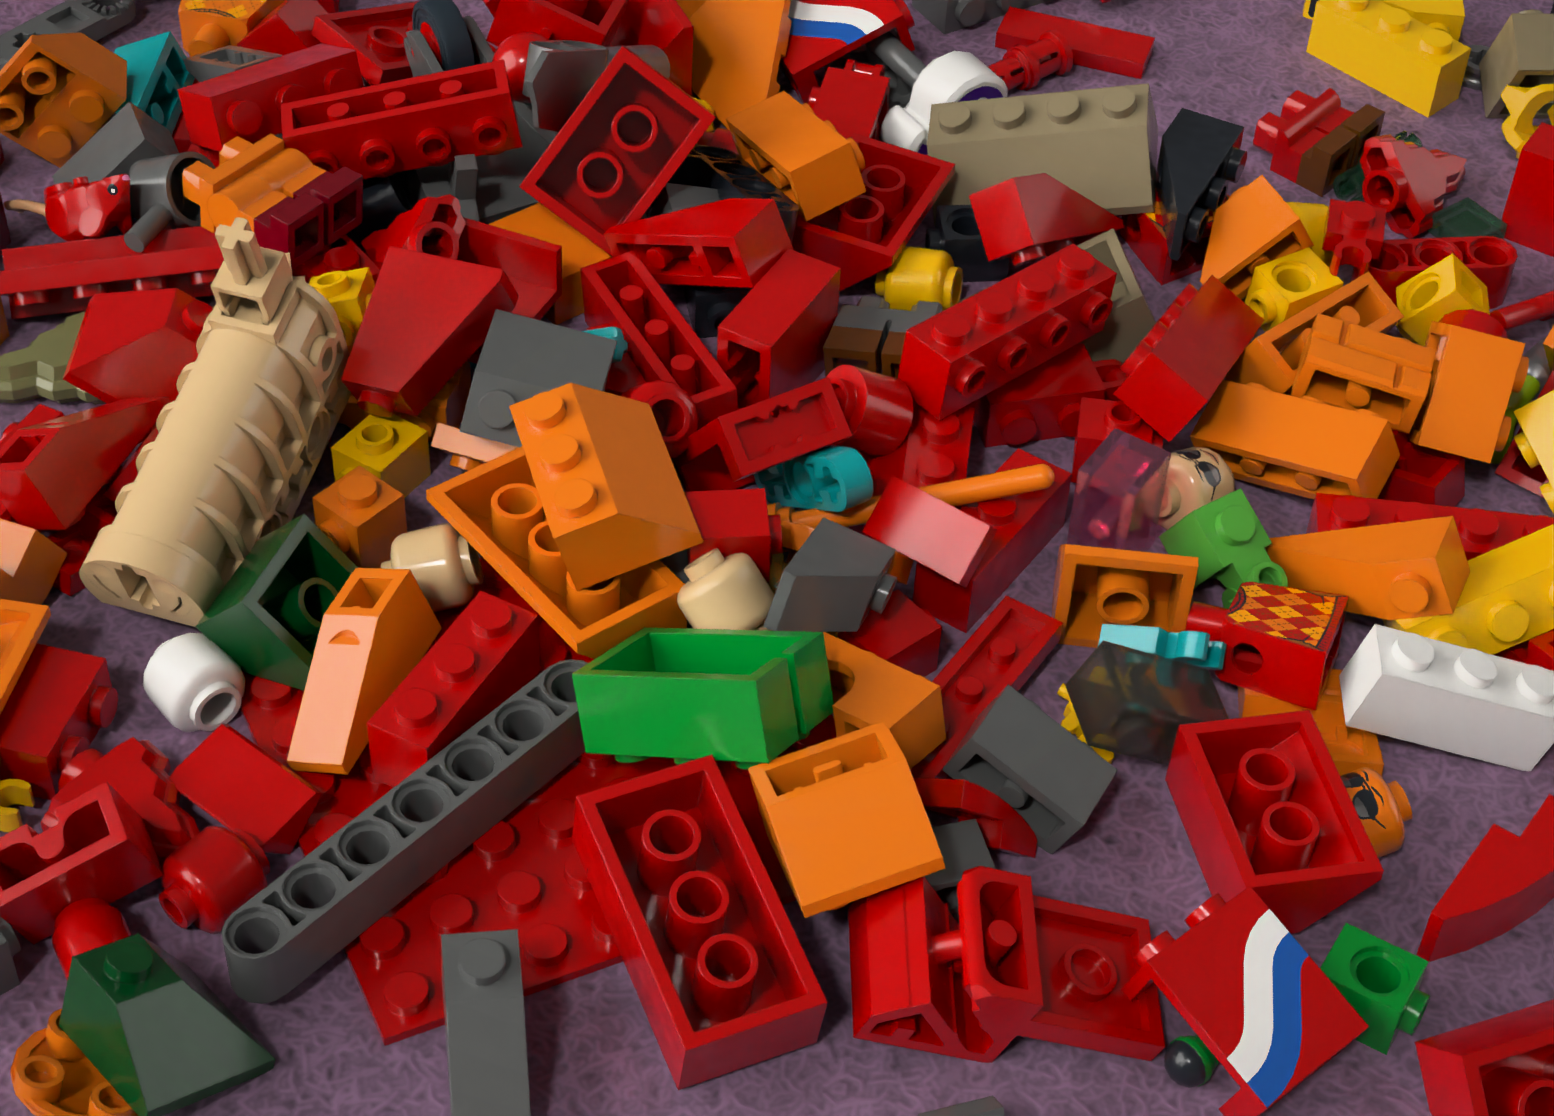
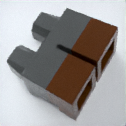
(872, 334)

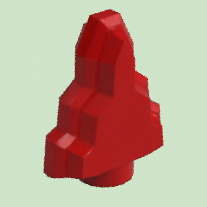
(1408, 181)
(428, 228)
(142, 779)

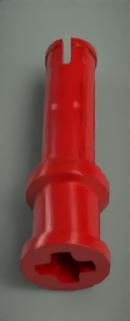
(1035, 61)

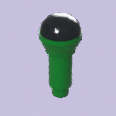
(1189, 1061)

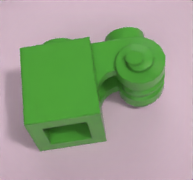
(1227, 545)

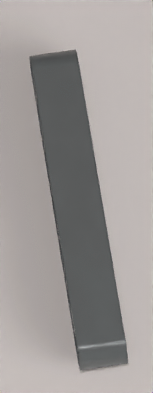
(403, 838)

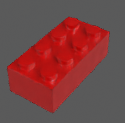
(697, 921)

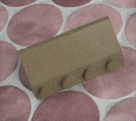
(1086, 138)

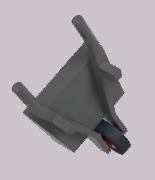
(484, 183)

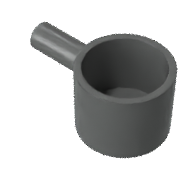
(159, 198)

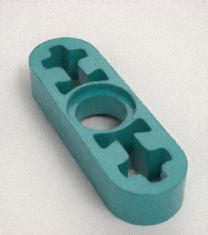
(822, 480)

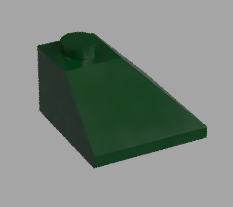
(156, 1027)

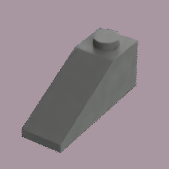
(485, 1024)

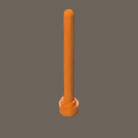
(954, 493)

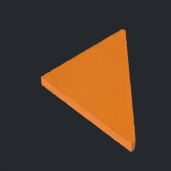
(738, 52)

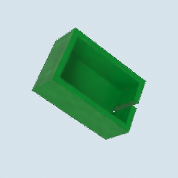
(704, 694)

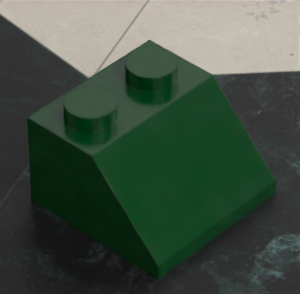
(277, 602)

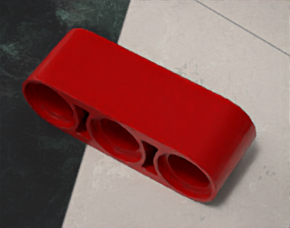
(1485, 256)

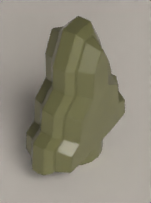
(41, 367)

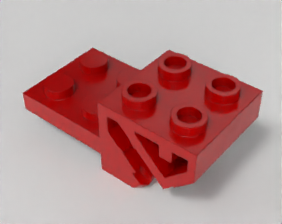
(999, 973)

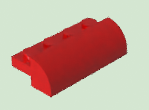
(69, 273)

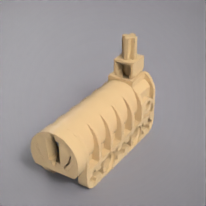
(231, 444)

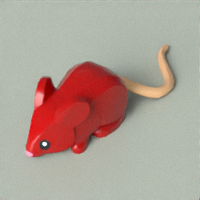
(83, 208)

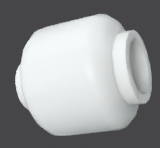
(194, 683)

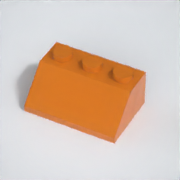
(603, 481)

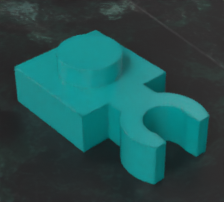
(1185, 646)

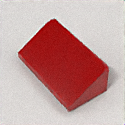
(247, 789)

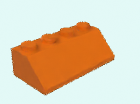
(506, 524)

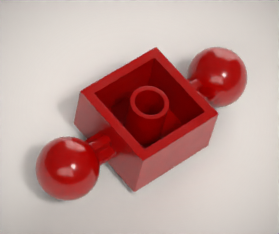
(543, 20)

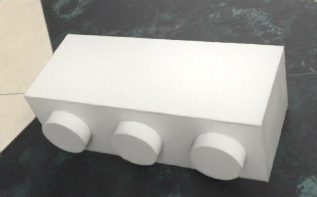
(1449, 698)

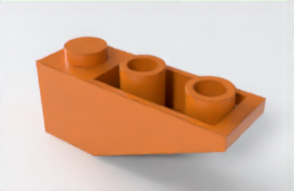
(362, 654)

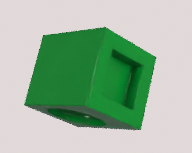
(1378, 984)

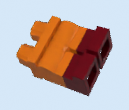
(278, 195)

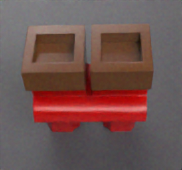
(1316, 138)

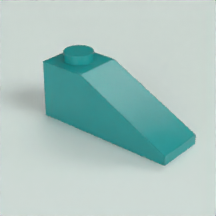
(154, 75)

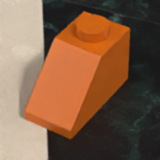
(1251, 231)

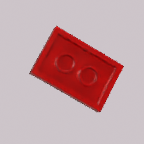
(376, 37)

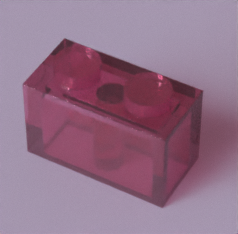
(1119, 494)

